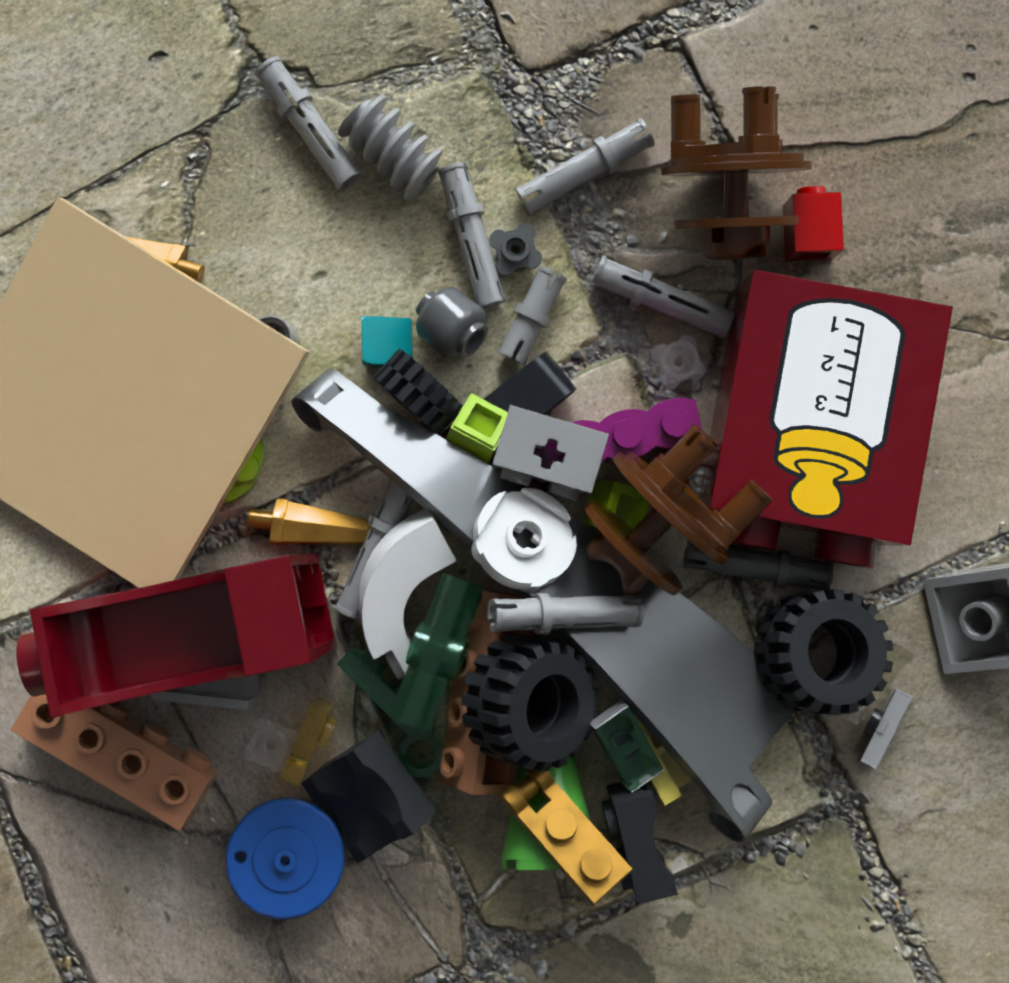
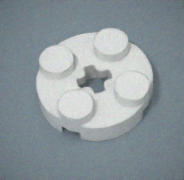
(505, 560)

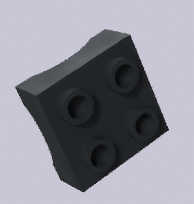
(370, 796)
(631, 820)

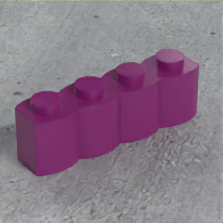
(636, 430)

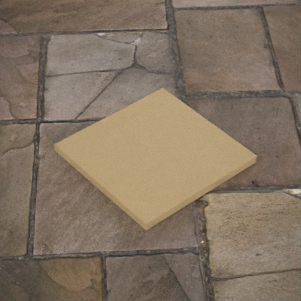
(128, 396)

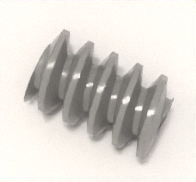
(391, 147)

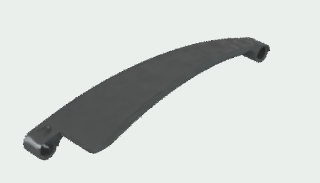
(675, 671)

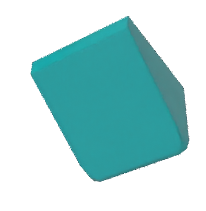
(383, 338)

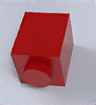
(819, 227)

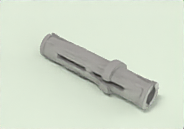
(276, 80)
(585, 166)
(469, 226)
(662, 297)
(389, 513)
(555, 612)

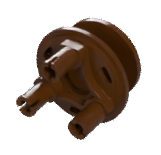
(754, 153)
(675, 505)

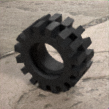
(418, 392)

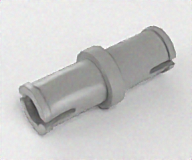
(532, 315)

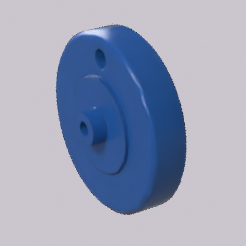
(285, 858)

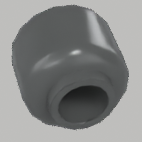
(451, 323)

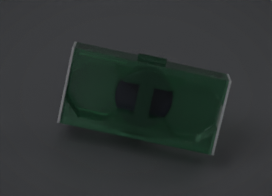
(626, 746)

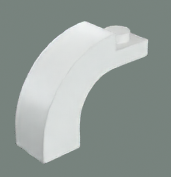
(392, 572)

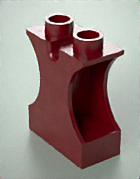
(177, 634)

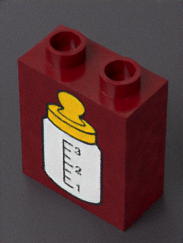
(827, 412)

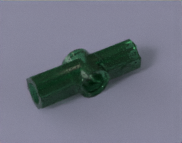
(437, 652)

